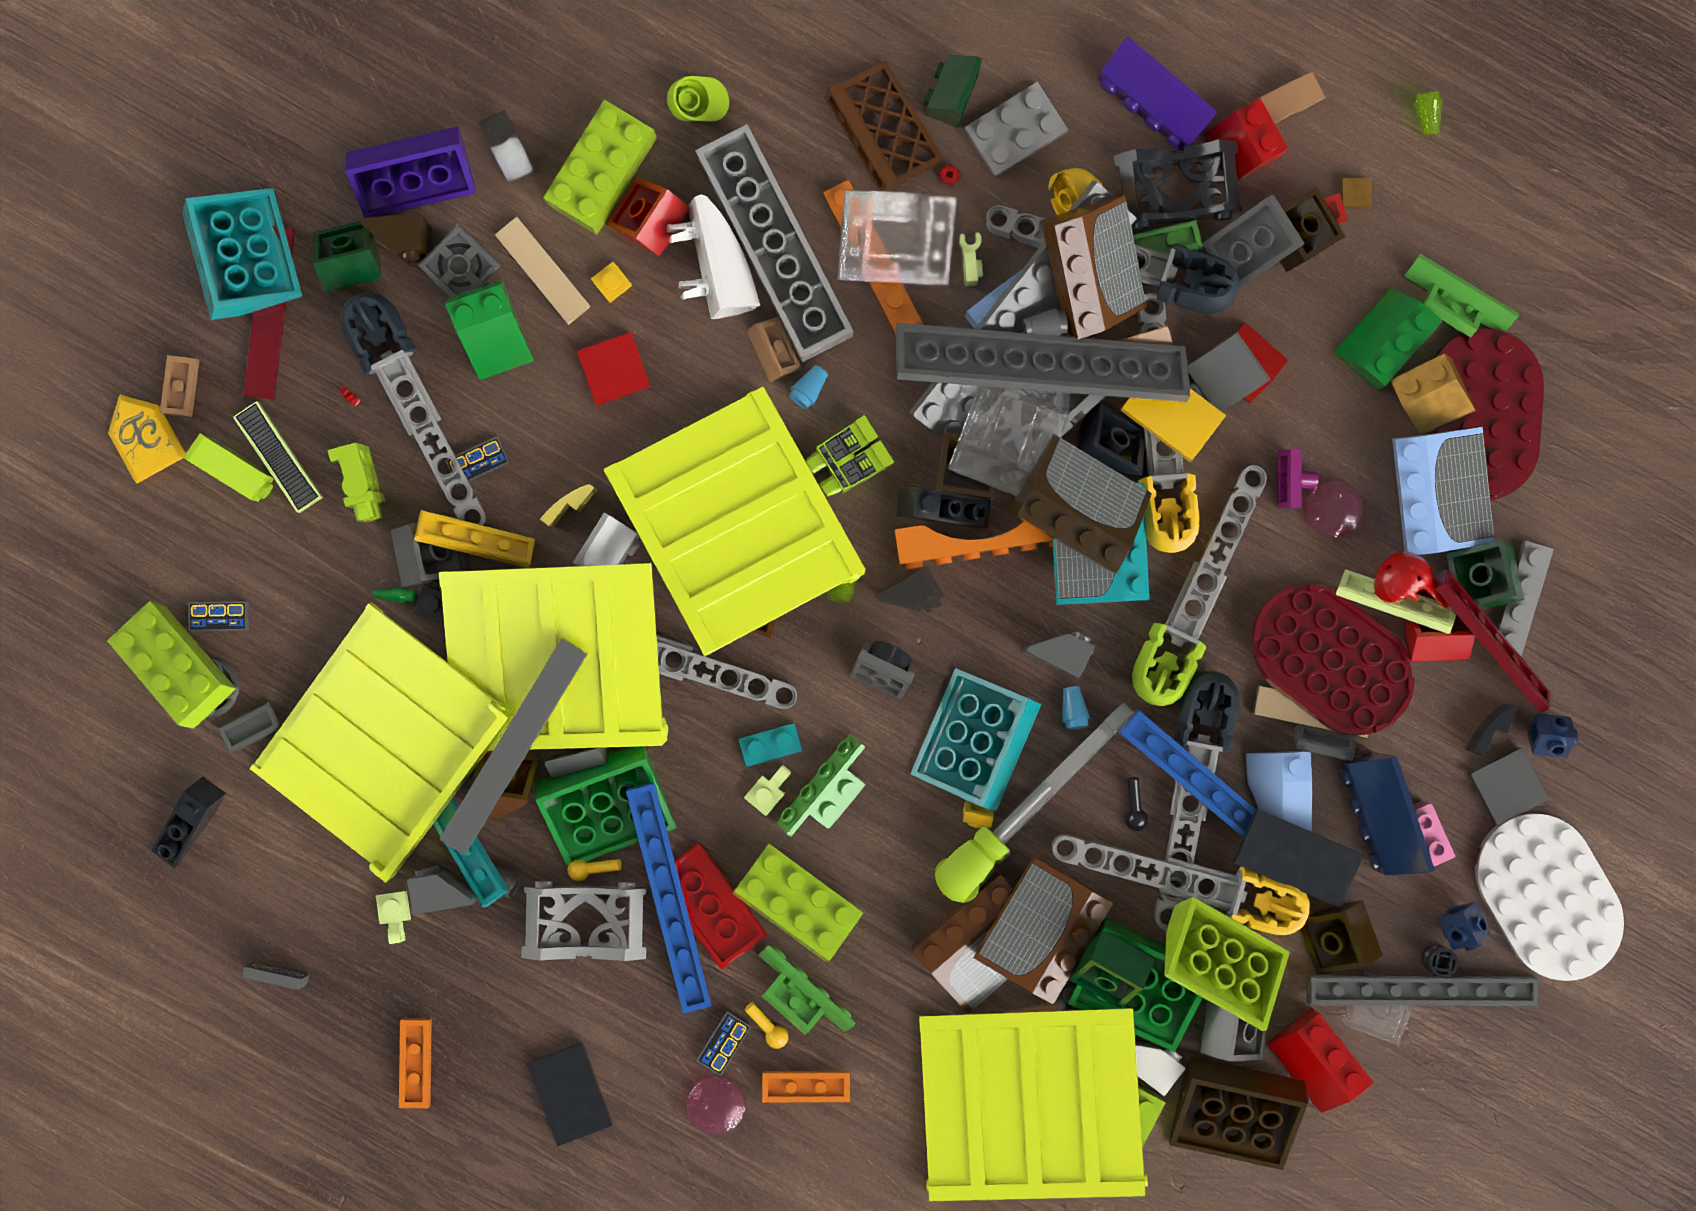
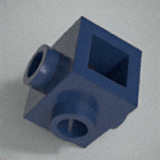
(1552, 735)
(1464, 926)

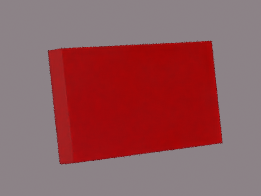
(715, 914)

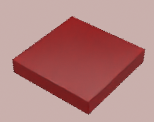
(613, 369)

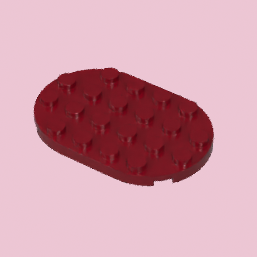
(1508, 401)
(1332, 660)

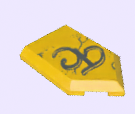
(143, 437)

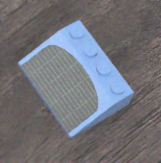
(1443, 491)

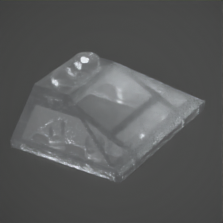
(896, 237)
(1008, 434)

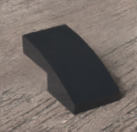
(1497, 721)

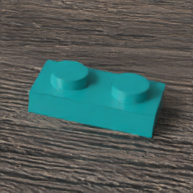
(770, 744)

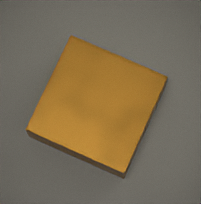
(1356, 193)

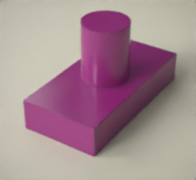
(1292, 479)

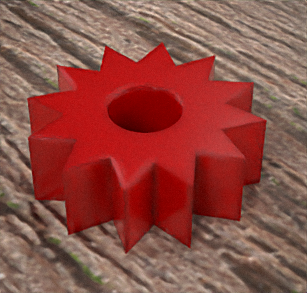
(953, 171)
(349, 396)

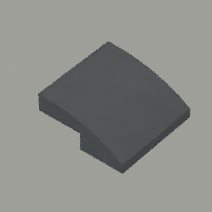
(1227, 372)

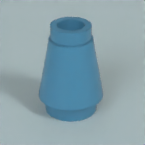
(808, 387)
(1074, 709)

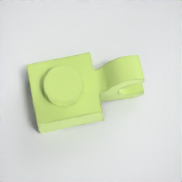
(971, 267)
(766, 792)
(394, 909)

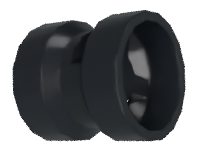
(1433, 960)

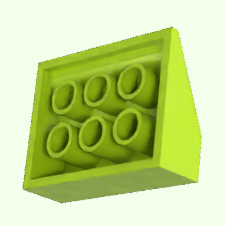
(1224, 961)

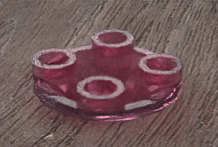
(1333, 508)
(715, 1105)

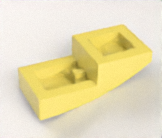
(576, 499)

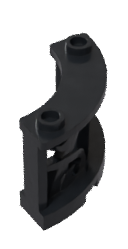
(1206, 155)

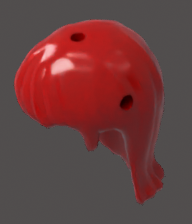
(1406, 576)

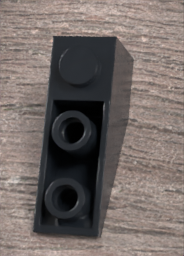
(943, 507)
(188, 820)

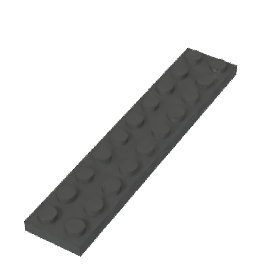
(1032, 292)
(1041, 362)

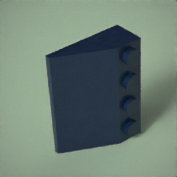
(1386, 815)

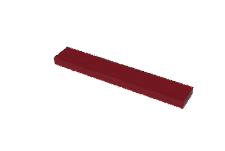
(266, 344)
(1493, 640)

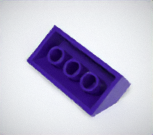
(1155, 95)
(410, 172)

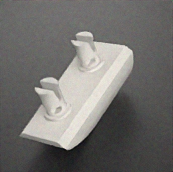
(723, 266)

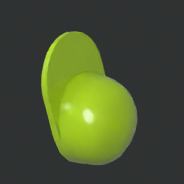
(698, 99)

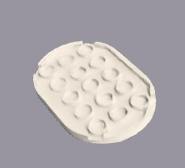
(1549, 896)

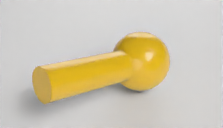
(580, 870)
(776, 1035)

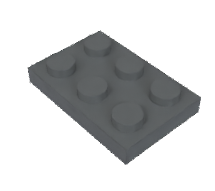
(1256, 240)

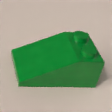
(489, 329)

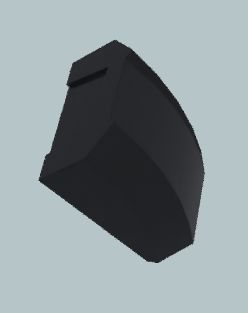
(1113, 440)

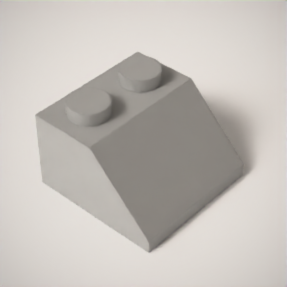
(608, 544)

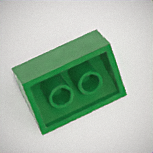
(1387, 337)

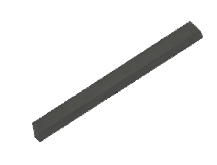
(513, 746)
(1422, 990)

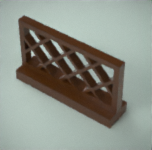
(860, 133)

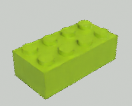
(600, 167)
(171, 665)
(797, 903)

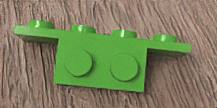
(1458, 300)
(828, 791)
(798, 998)

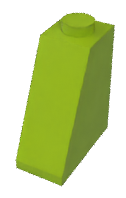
(229, 467)

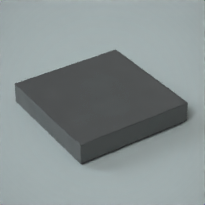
(1508, 786)

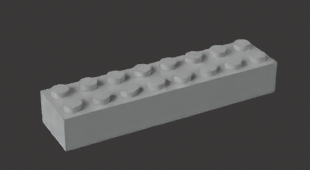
(774, 243)

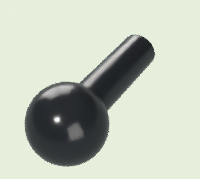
(1136, 818)

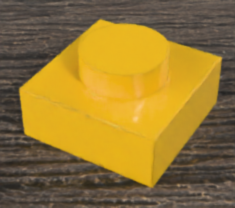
(611, 282)
(976, 815)

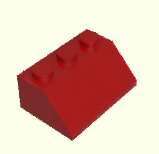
(1320, 1059)

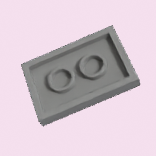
(1016, 129)

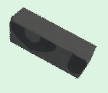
(576, 760)

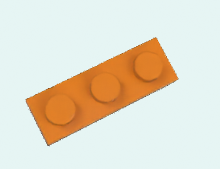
(415, 1063)
(805, 1086)

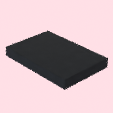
(570, 1094)

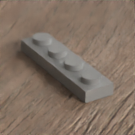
(1517, 616)

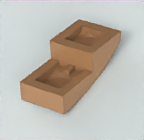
(1293, 97)

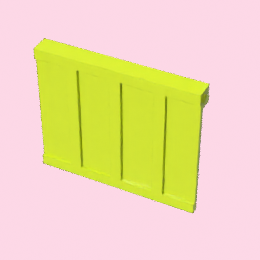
(734, 521)
(511, 620)
(381, 741)
(1032, 1105)

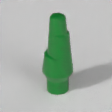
(396, 594)

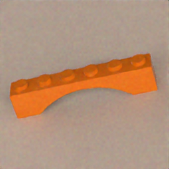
(923, 544)

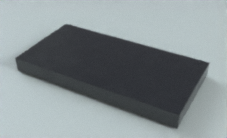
(1298, 858)

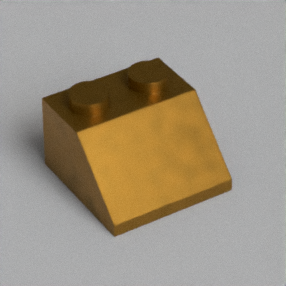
(1433, 394)

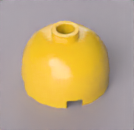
(1068, 187)

